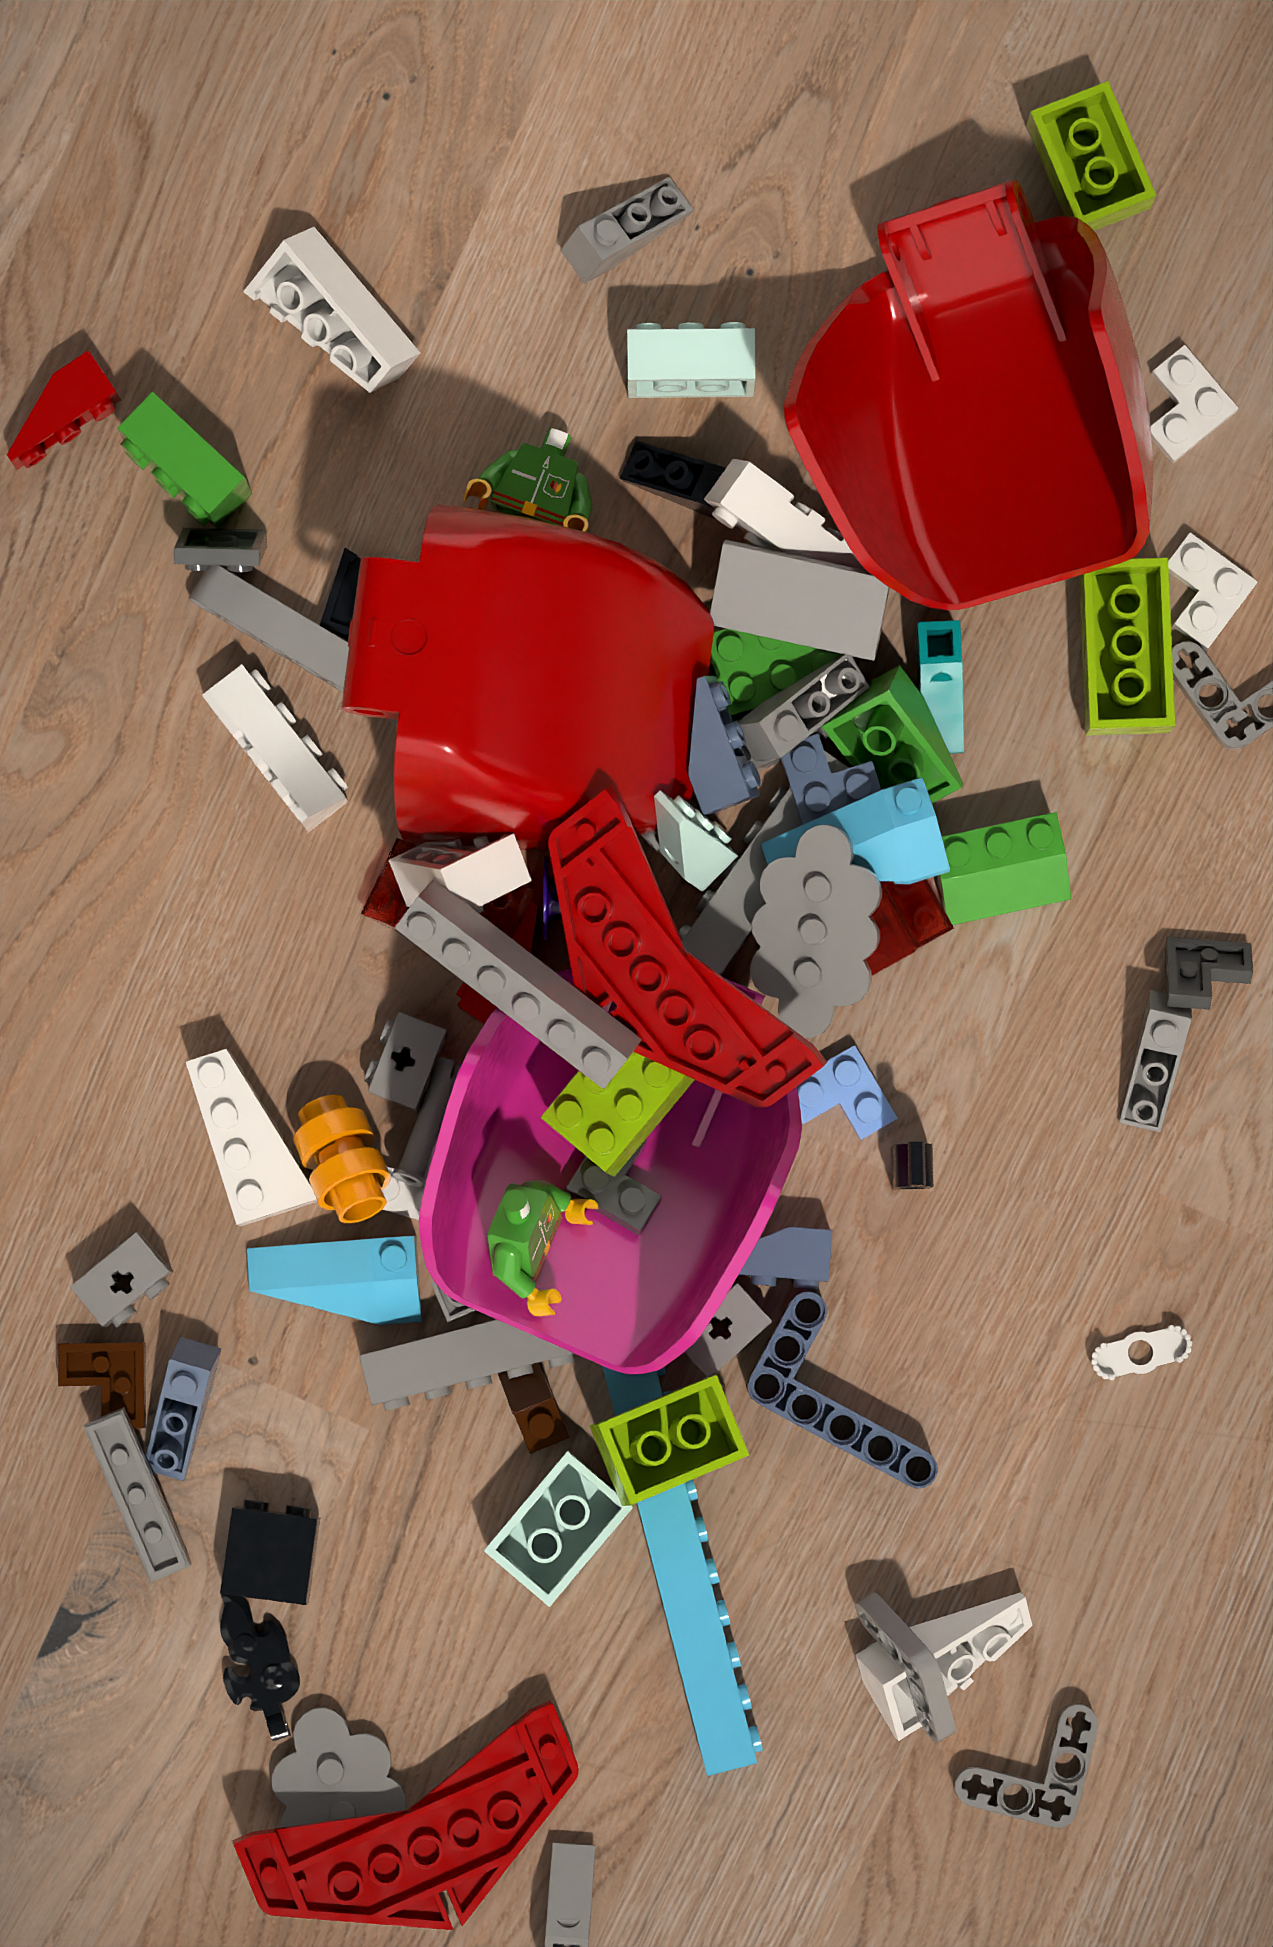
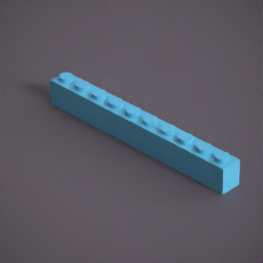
(691, 1607)

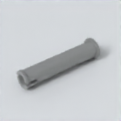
(427, 1124)

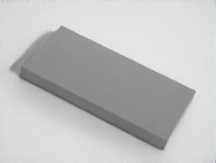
(799, 600)

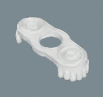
(1167, 1346)

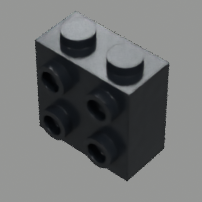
(270, 1553)

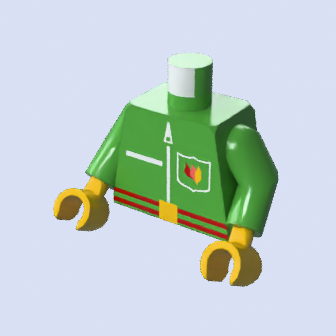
(536, 484)
(524, 1234)

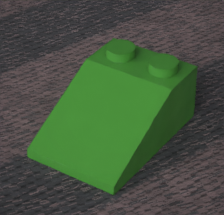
(897, 734)

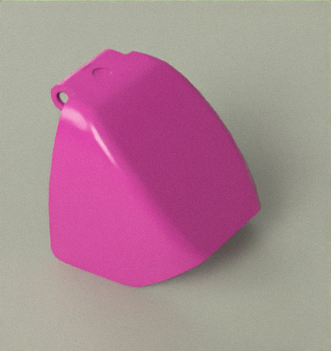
(623, 1294)

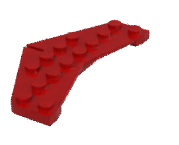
(631, 953)
(399, 1861)

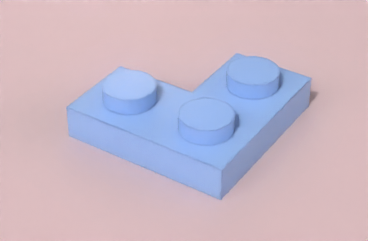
(851, 1085)

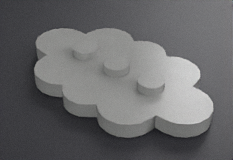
(816, 930)
(334, 1772)

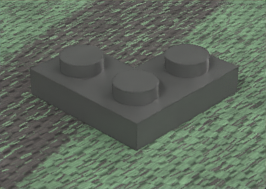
(1197, 962)
(618, 1196)

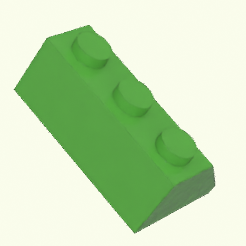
(1004, 869)

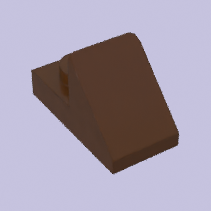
(534, 1409)

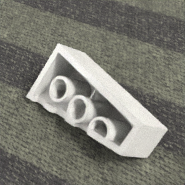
(333, 309)
(275, 748)

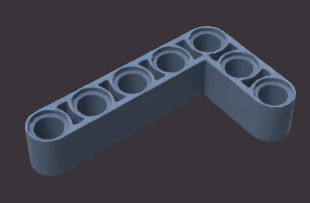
(826, 1408)

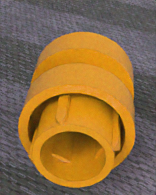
(346, 1171)

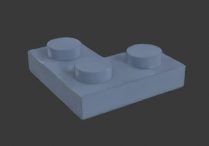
(819, 791)

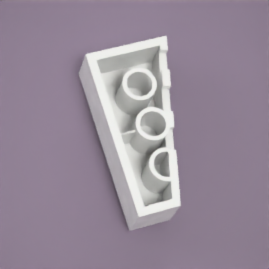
(765, 514)
(249, 1149)

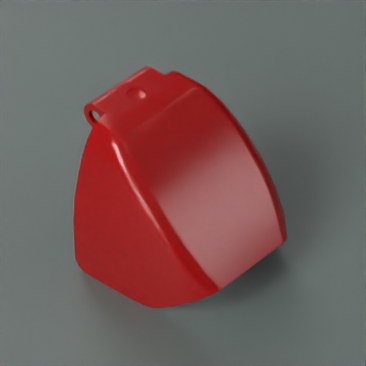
(979, 406)
(525, 676)

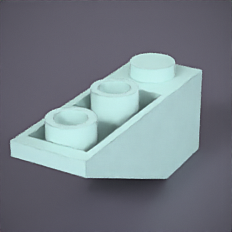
(691, 841)

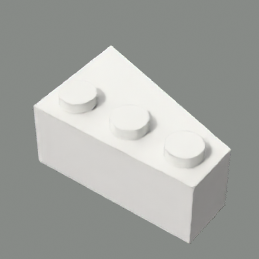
(470, 872)

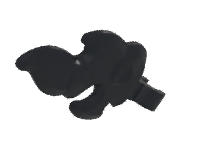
(267, 1653)

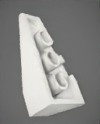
(959, 1646)

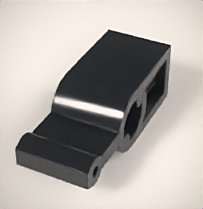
(912, 1166)

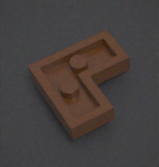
(114, 1367)

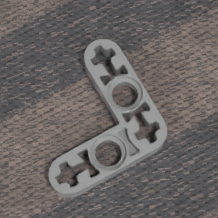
(1230, 706)
(916, 1660)
(1052, 1784)

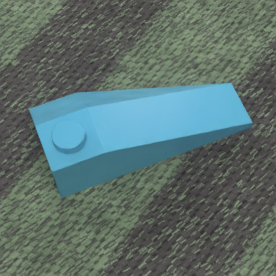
(889, 831)
(352, 1278)

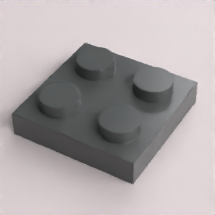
(226, 547)

